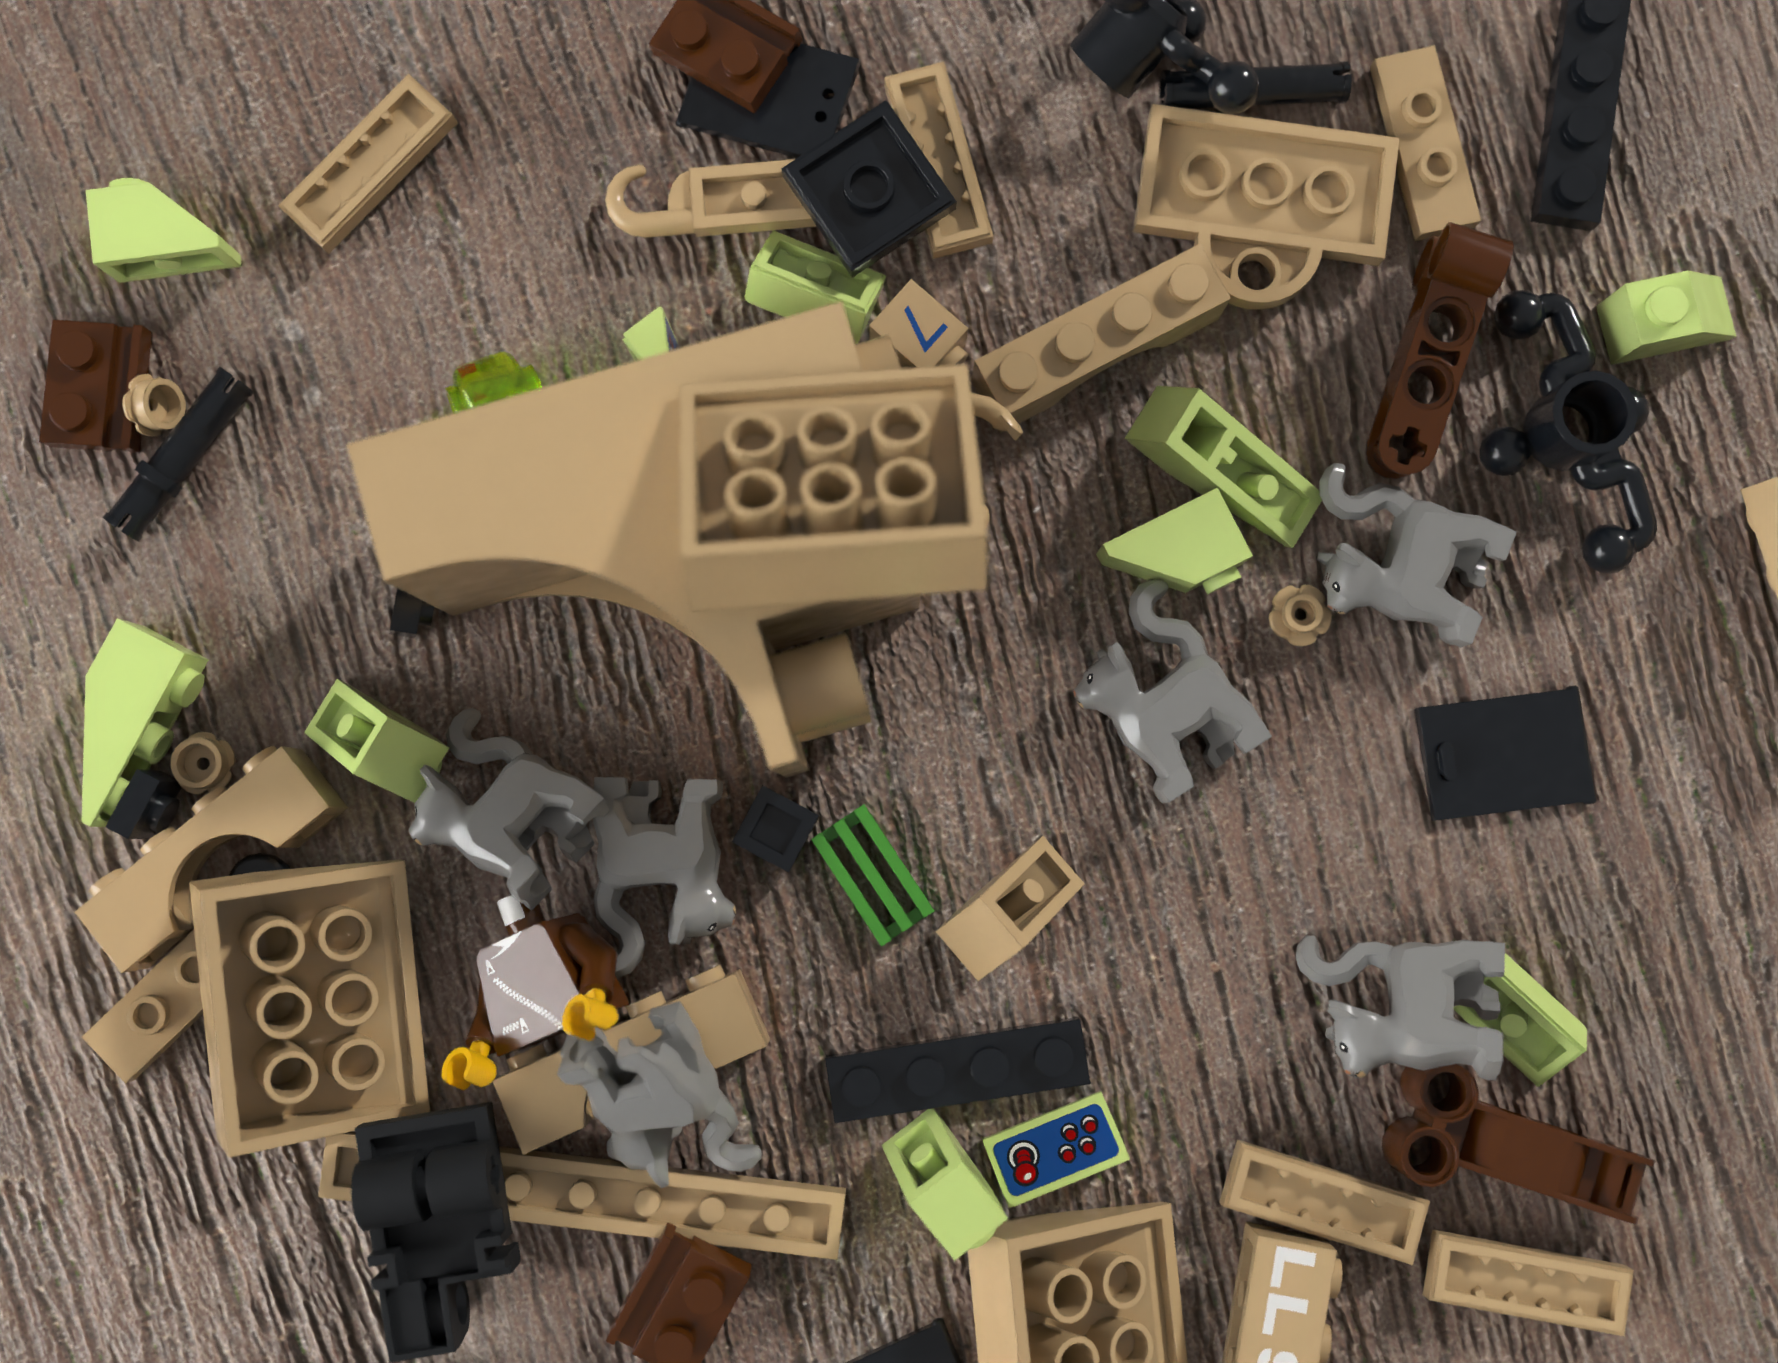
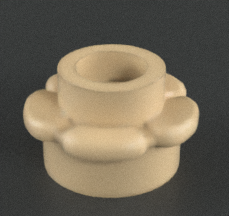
(166, 404)
(1283, 618)
(186, 761)

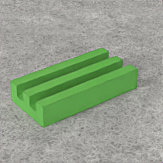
(902, 920)

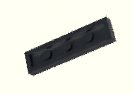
(1580, 113)
(957, 1069)

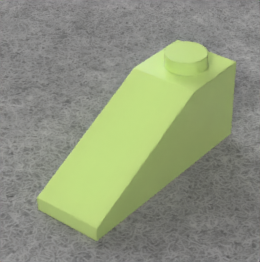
(1212, 450)

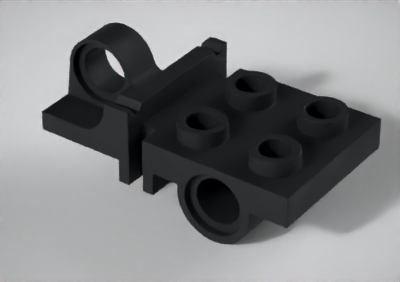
(435, 1217)

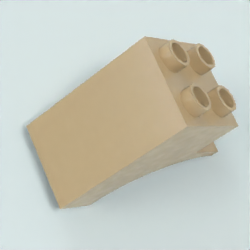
(583, 500)

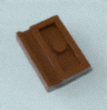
(727, 46)
(87, 384)
(679, 1300)

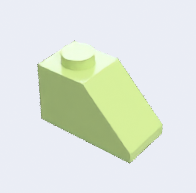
(150, 236)
(1665, 316)
(1183, 547)
(375, 741)
(943, 1184)

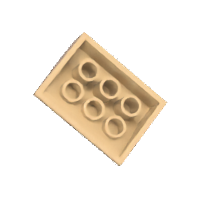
(830, 488)
(308, 1002)
(1080, 1288)

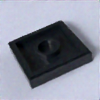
(869, 188)

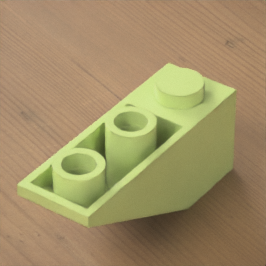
(129, 711)

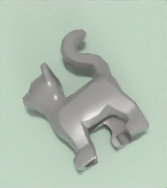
(1419, 556)
(1182, 702)
(510, 815)
(644, 854)
(1422, 993)
(654, 1092)

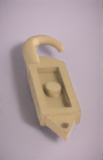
(713, 202)

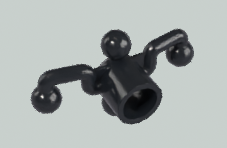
(1133, 36)
(1611, 415)

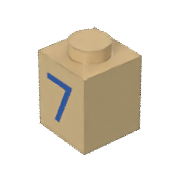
(921, 330)

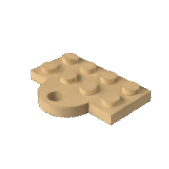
(1266, 195)

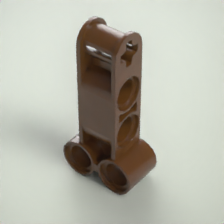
(1450, 279)
(1509, 1148)

